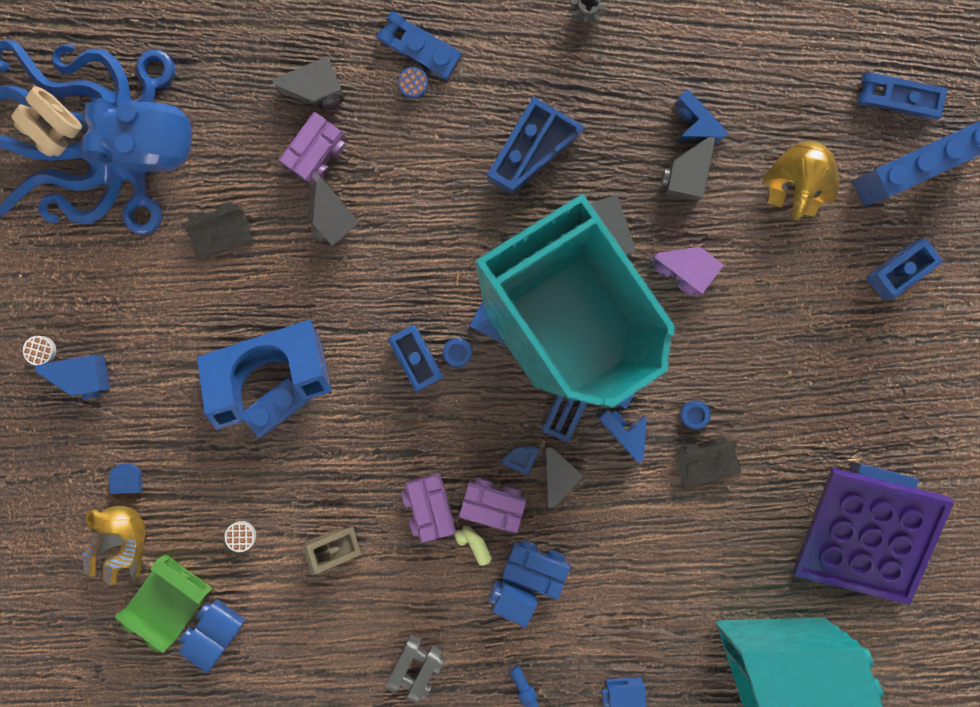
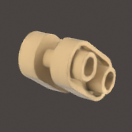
(46, 122)

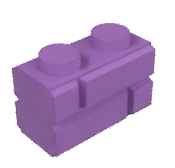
(313, 147)
(493, 505)
(429, 508)

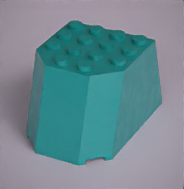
(575, 308)
(798, 664)

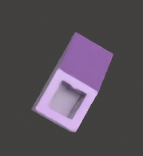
(690, 267)

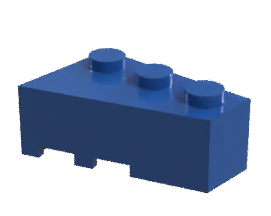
(532, 145)

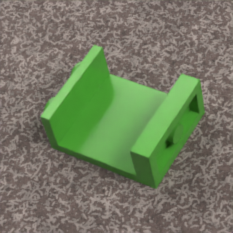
(164, 604)

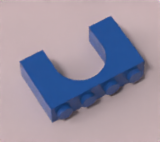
(919, 165)
(226, 369)

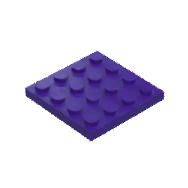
(872, 536)

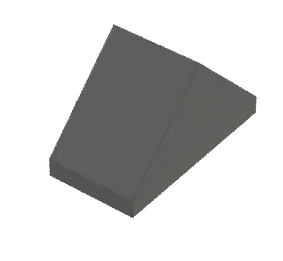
(559, 476)

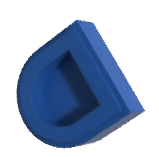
(125, 479)

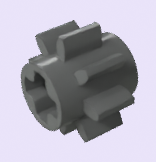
(588, 16)

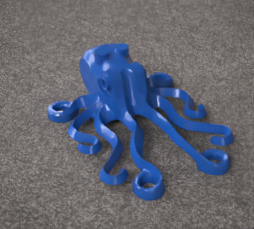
(119, 138)

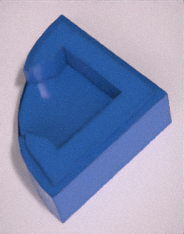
(521, 459)

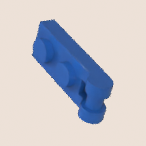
(419, 46)
(902, 96)

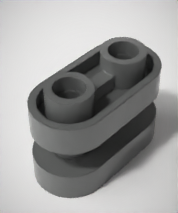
(430, 662)

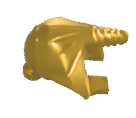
(814, 176)
(115, 527)

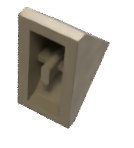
(331, 549)

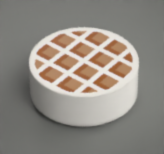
(39, 350)
(240, 536)

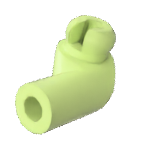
(476, 543)

